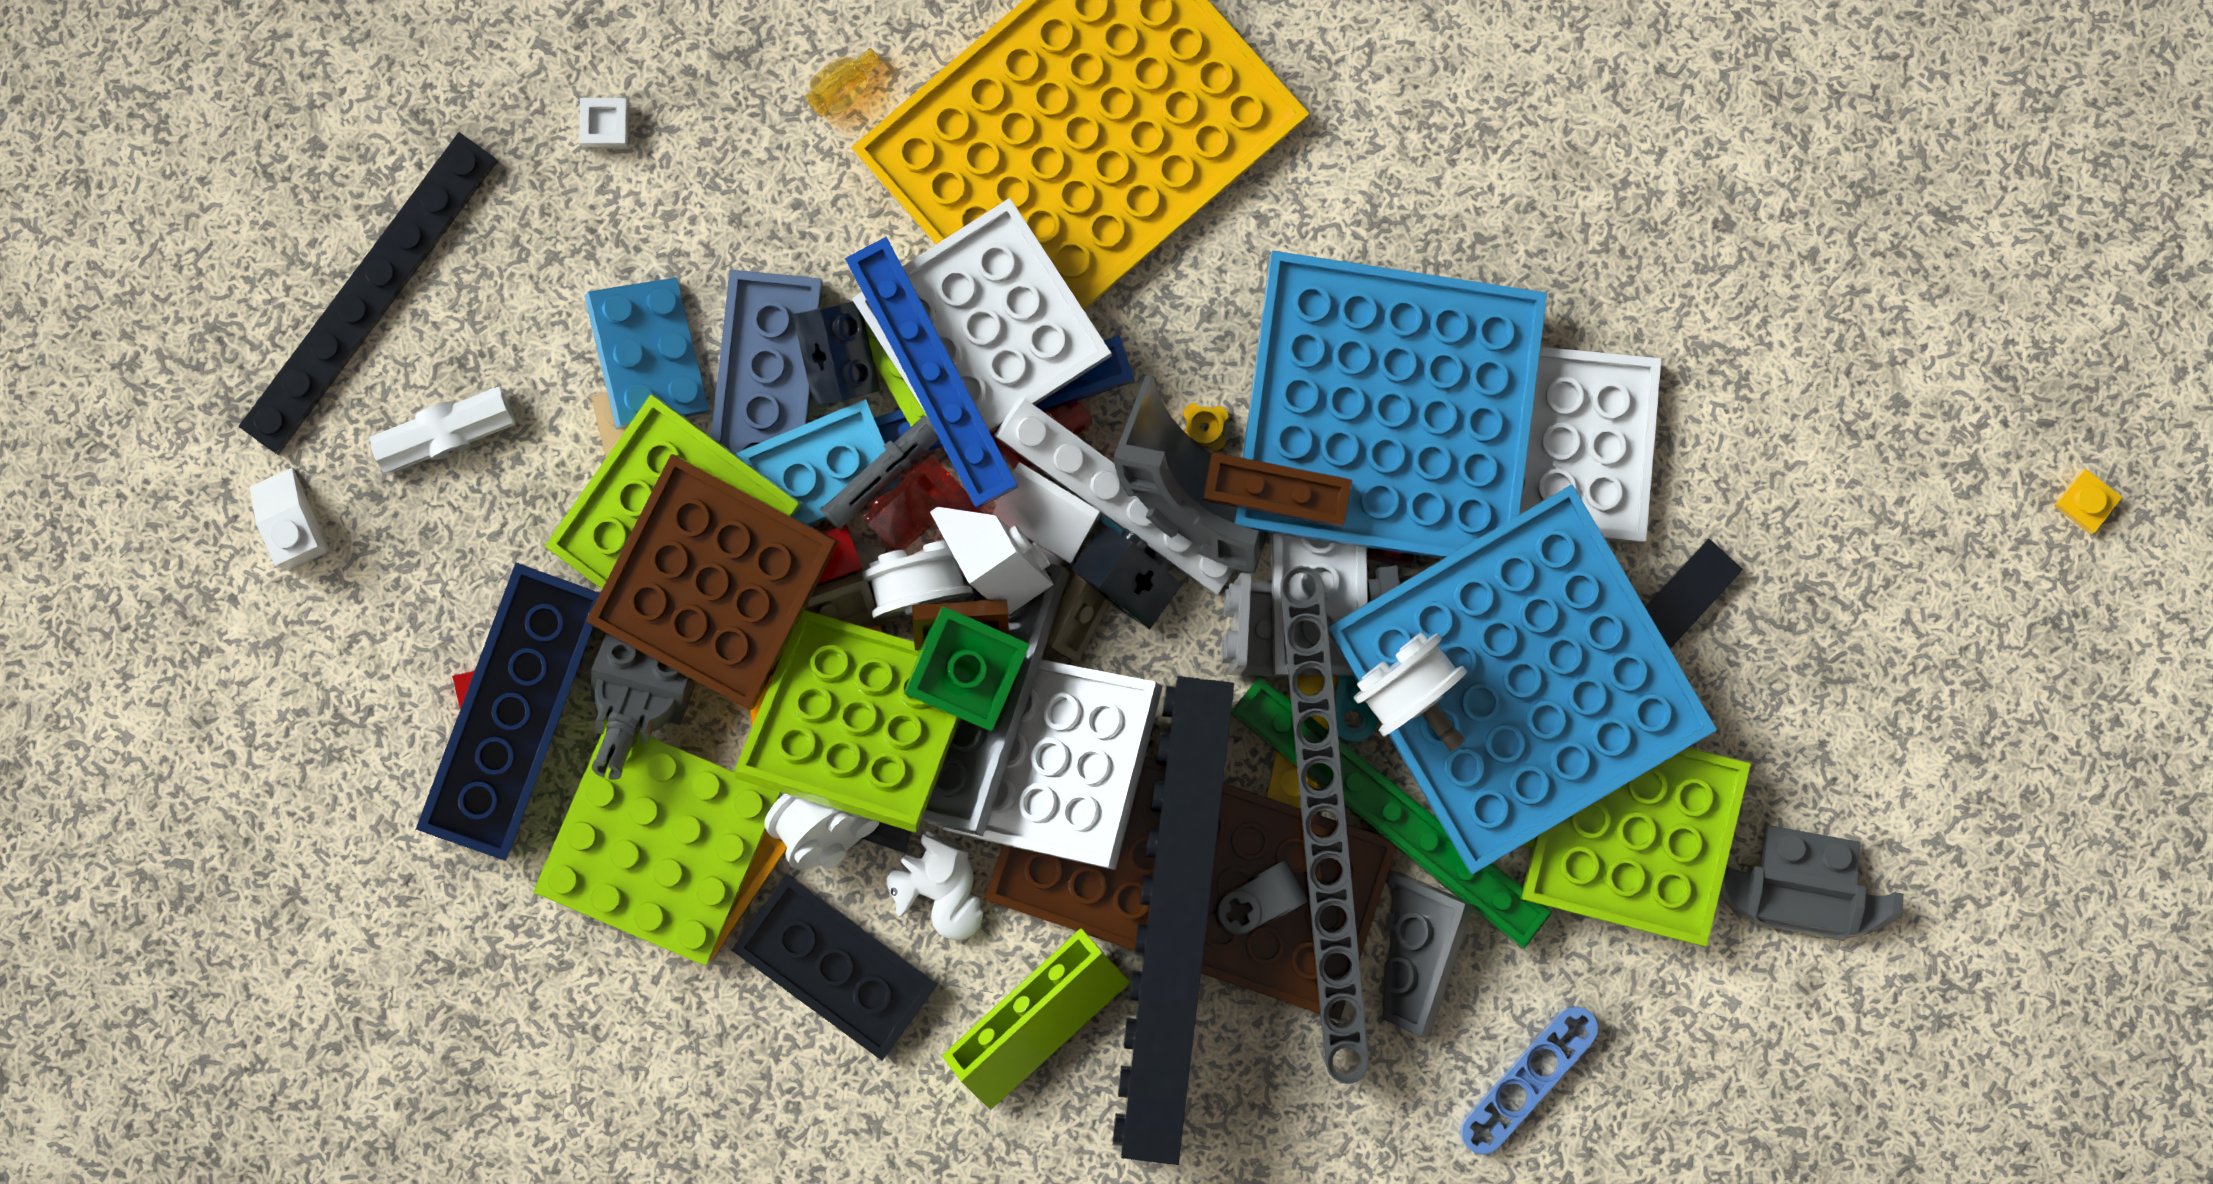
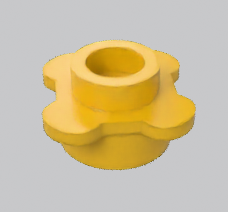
(1214, 417)

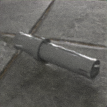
(881, 472)

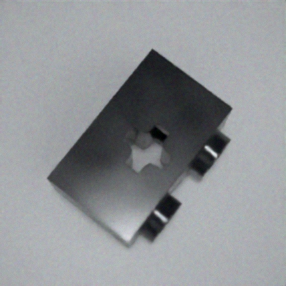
(836, 353)
(1127, 575)

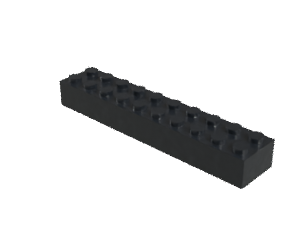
(1176, 920)

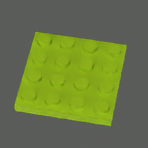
(616, 494)
(844, 728)
(658, 847)
(1647, 850)

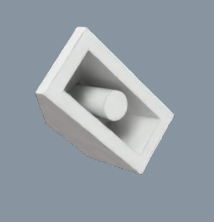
(287, 521)

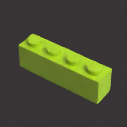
(1035, 1019)

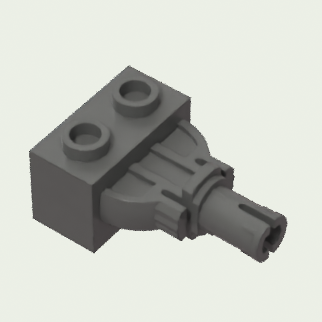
(630, 696)

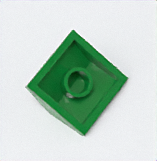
(966, 668)

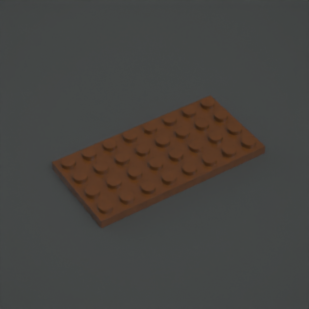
(1250, 839)

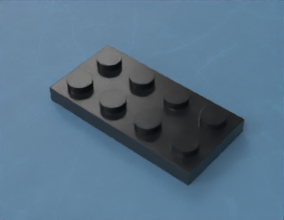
(834, 967)

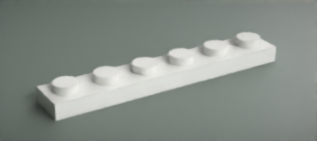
(1096, 482)

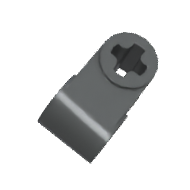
(1267, 897)

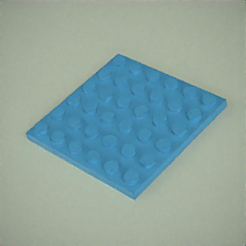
(1402, 388)
(1560, 682)

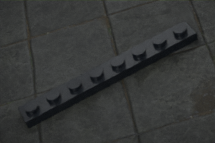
(368, 293)

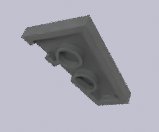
(1424, 945)

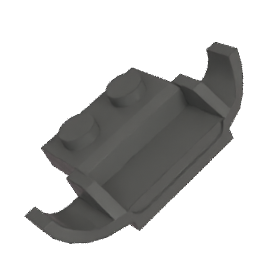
(1809, 888)

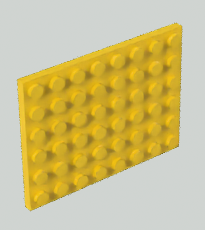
(1093, 123)

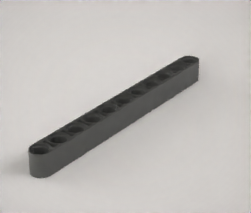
(1318, 847)

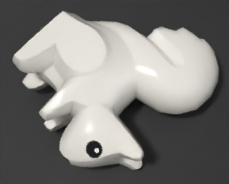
(945, 877)

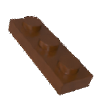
(1277, 490)

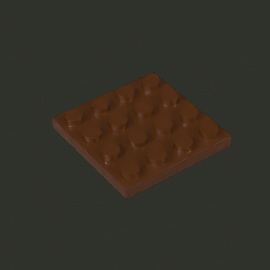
(712, 581)

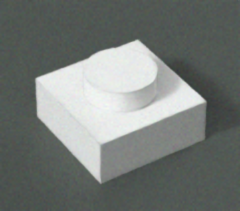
(603, 122)

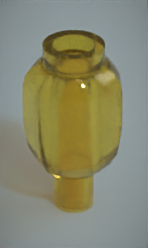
(841, 83)

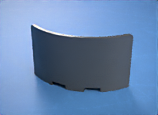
(1170, 477)

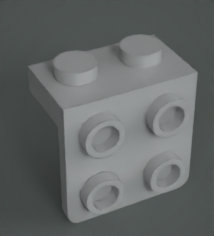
(1250, 641)

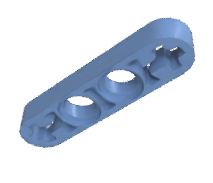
(1534, 1085)

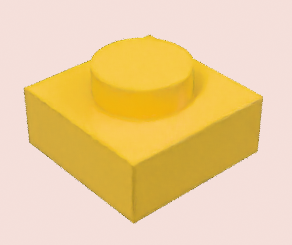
(2087, 501)

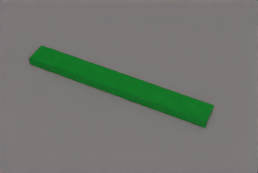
(1395, 817)

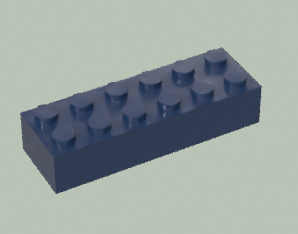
(509, 713)

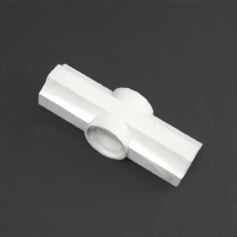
(442, 430)

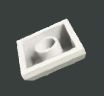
(1048, 516)
(994, 557)

